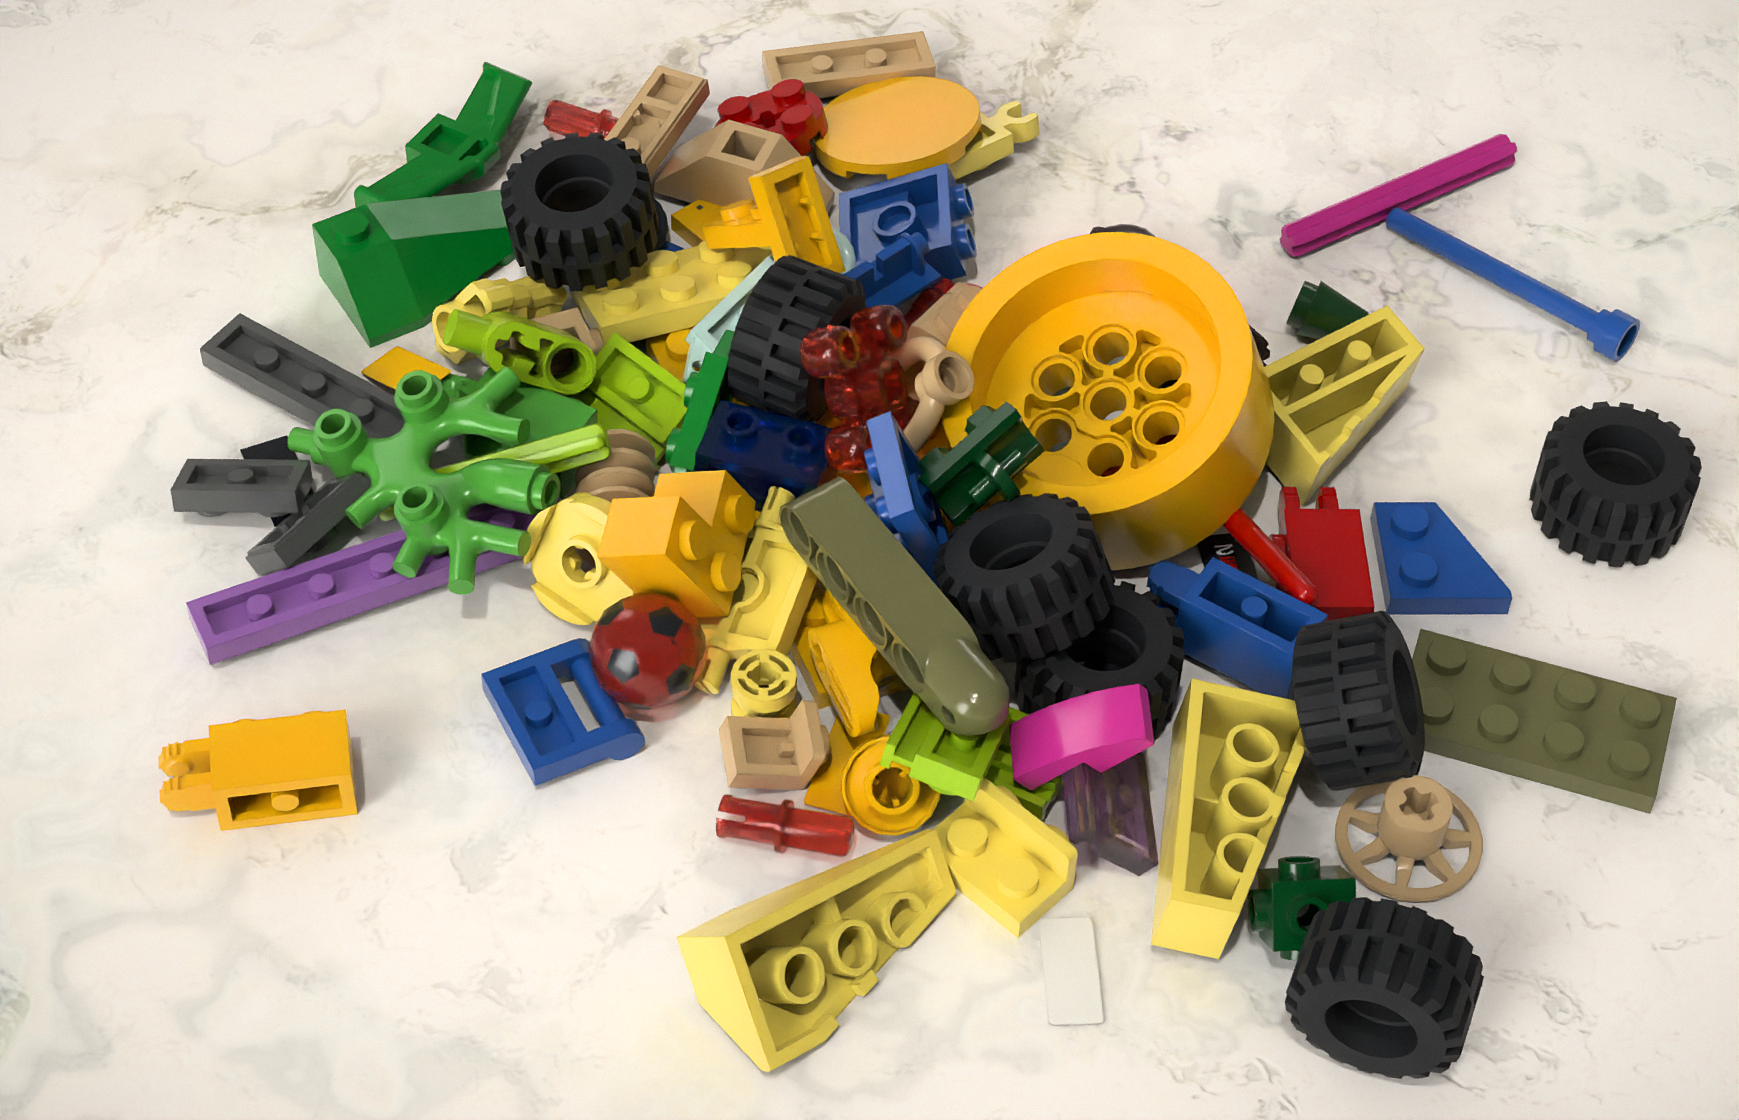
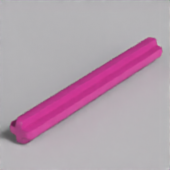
(1402, 192)

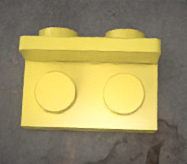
(1007, 858)

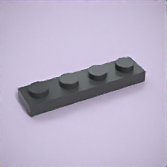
(297, 377)

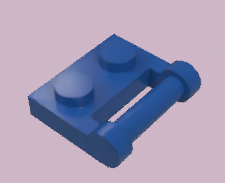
(543, 720)

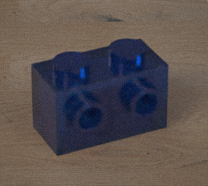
(765, 451)

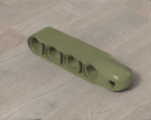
(897, 607)

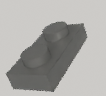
(242, 486)

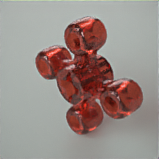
(859, 380)

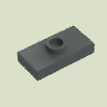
(310, 528)

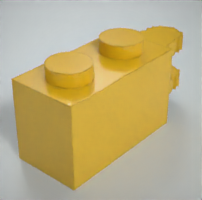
(265, 771)

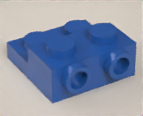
(912, 203)
(900, 496)

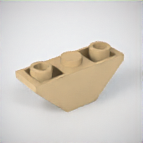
(721, 160)

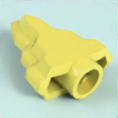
(519, 297)

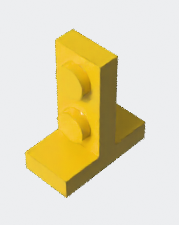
(785, 217)

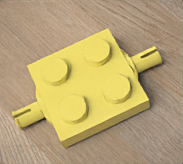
(767, 601)

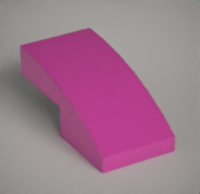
(1088, 728)

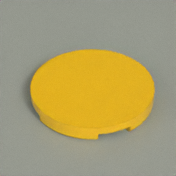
(898, 127)

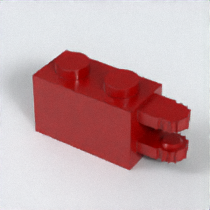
(1328, 550)

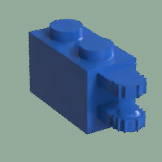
(1235, 622)

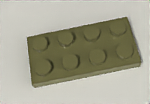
(1542, 721)

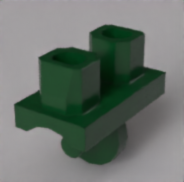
(981, 463)

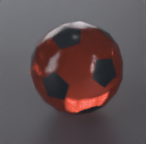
(647, 650)

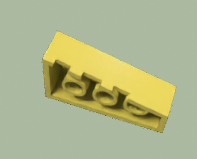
(1223, 797)

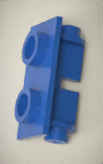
(897, 272)

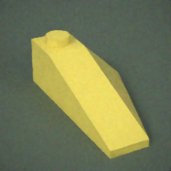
(800, 955)

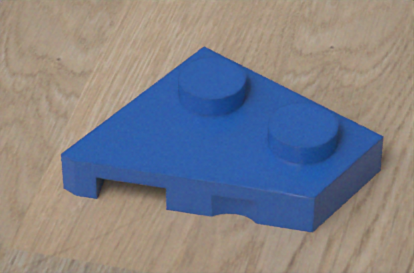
(1431, 565)

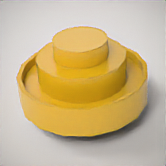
(883, 797)

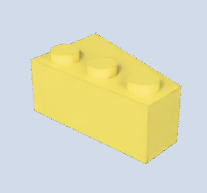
(1335, 395)

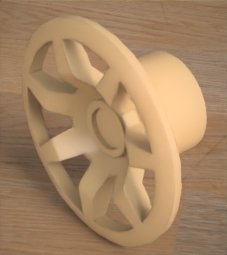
(1413, 829)

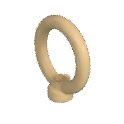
(941, 383)

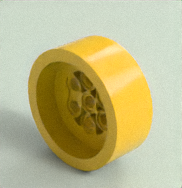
(1173, 317)

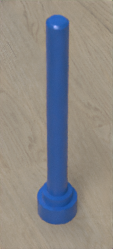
(1609, 331)

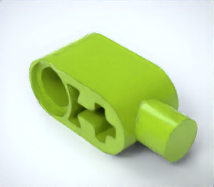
(481, 333)

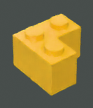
(682, 539)

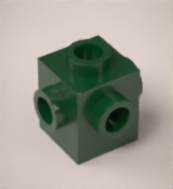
(1292, 897)

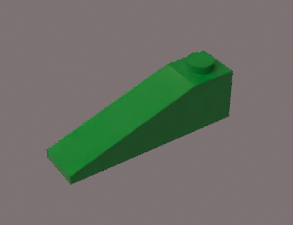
(409, 256)

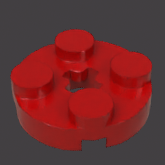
(782, 110)

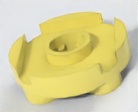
(560, 580)

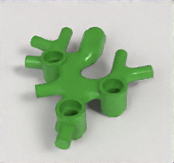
(430, 503)

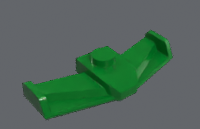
(451, 149)

